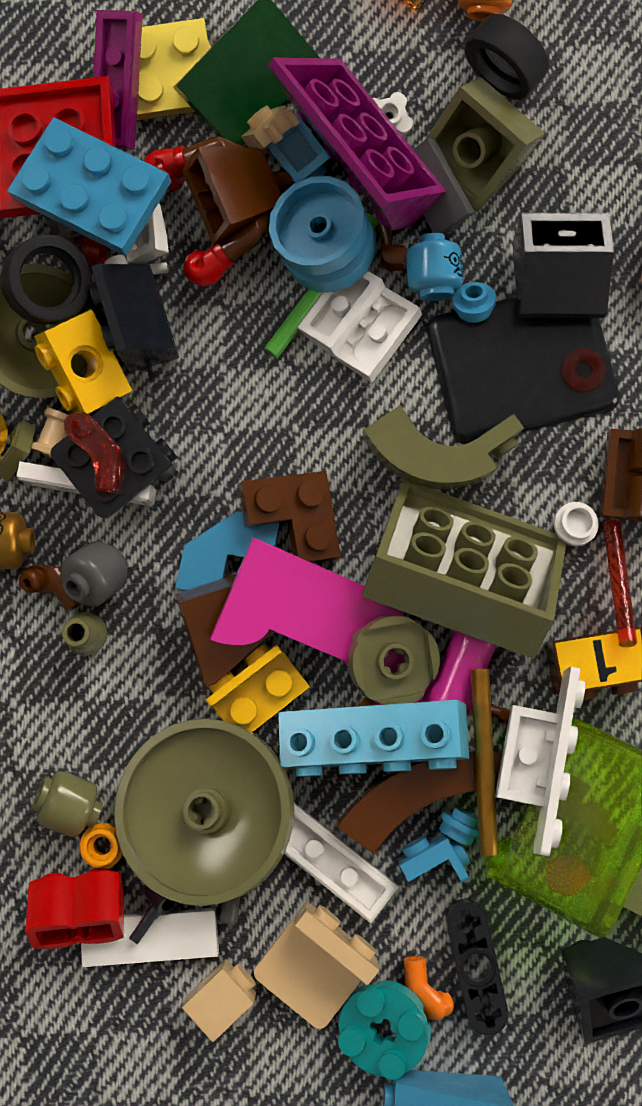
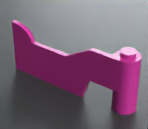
(323, 612)

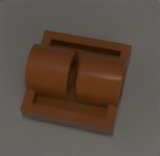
(622, 476)

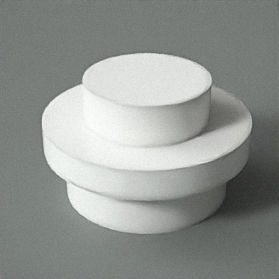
(576, 523)

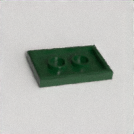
(234, 74)

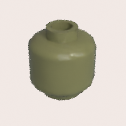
(66, 804)

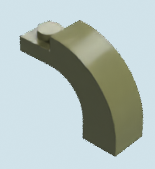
(434, 465)

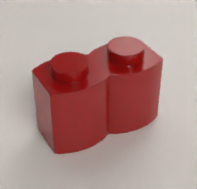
(75, 909)

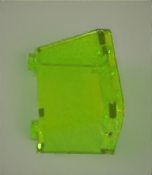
(599, 841)

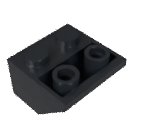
(563, 265)
(135, 315)

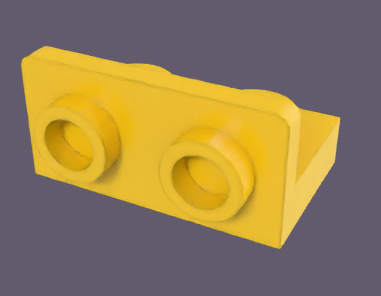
(258, 690)

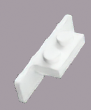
(536, 758)

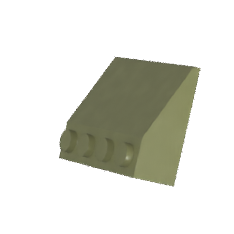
(468, 569)

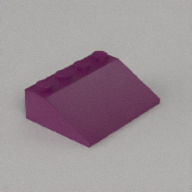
(359, 138)

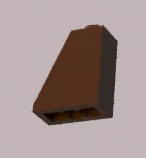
(200, 612)

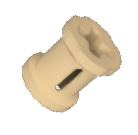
(51, 433)

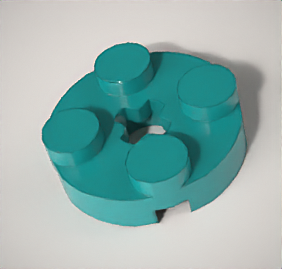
(365, 1047)

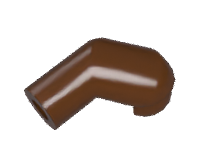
(46, 580)

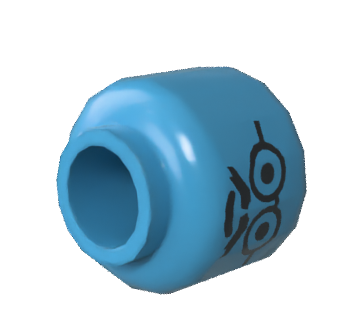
(434, 267)

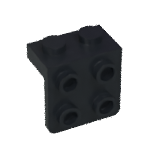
(141, 458)

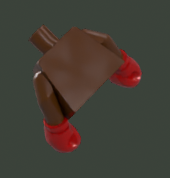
(232, 195)

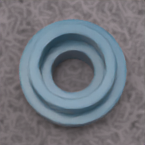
(474, 301)
(460, 825)

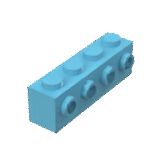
(374, 735)

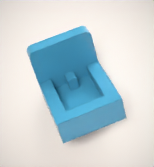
(300, 153)
(424, 855)

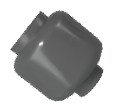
(94, 573)

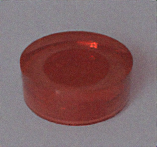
(94, 252)

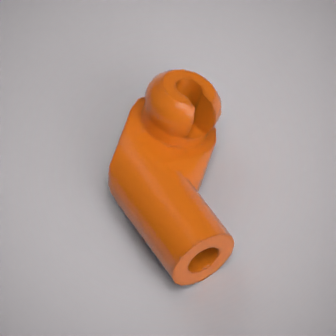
(435, 1003)

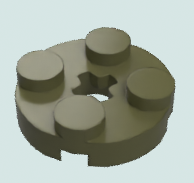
(372, 645)

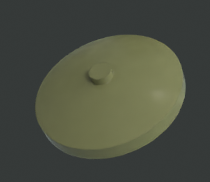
(204, 812)

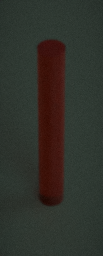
(620, 584)

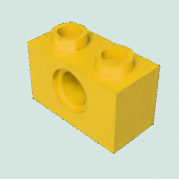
(103, 376)

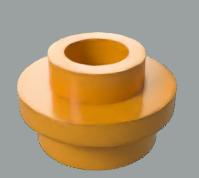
(88, 846)

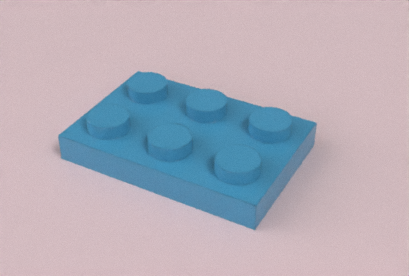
(89, 186)

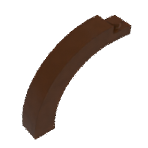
(401, 794)

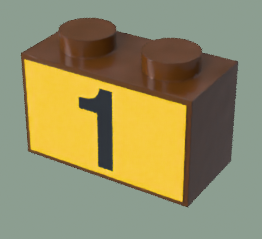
(600, 662)

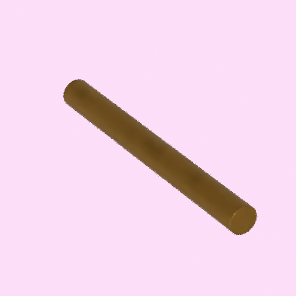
(484, 762)

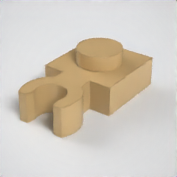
(269, 126)

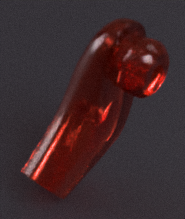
(100, 447)

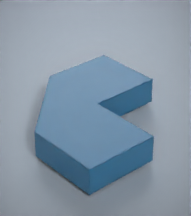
(207, 555)

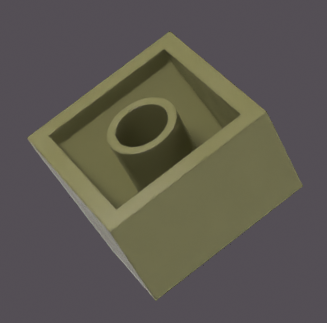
(483, 140)

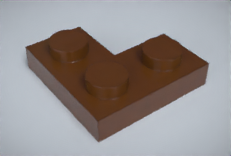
(300, 502)

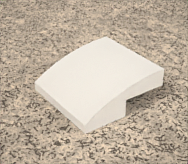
(361, 324)

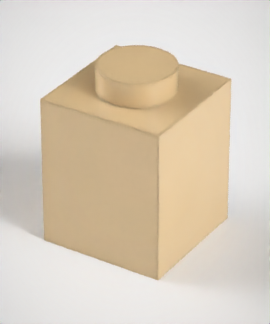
(220, 999)

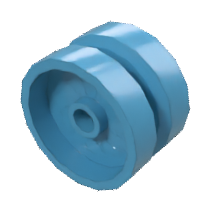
(323, 234)

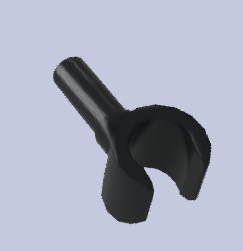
(159, 906)

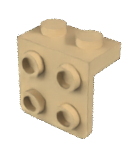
(316, 965)

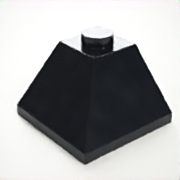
(604, 987)

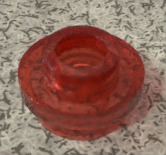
(583, 355)

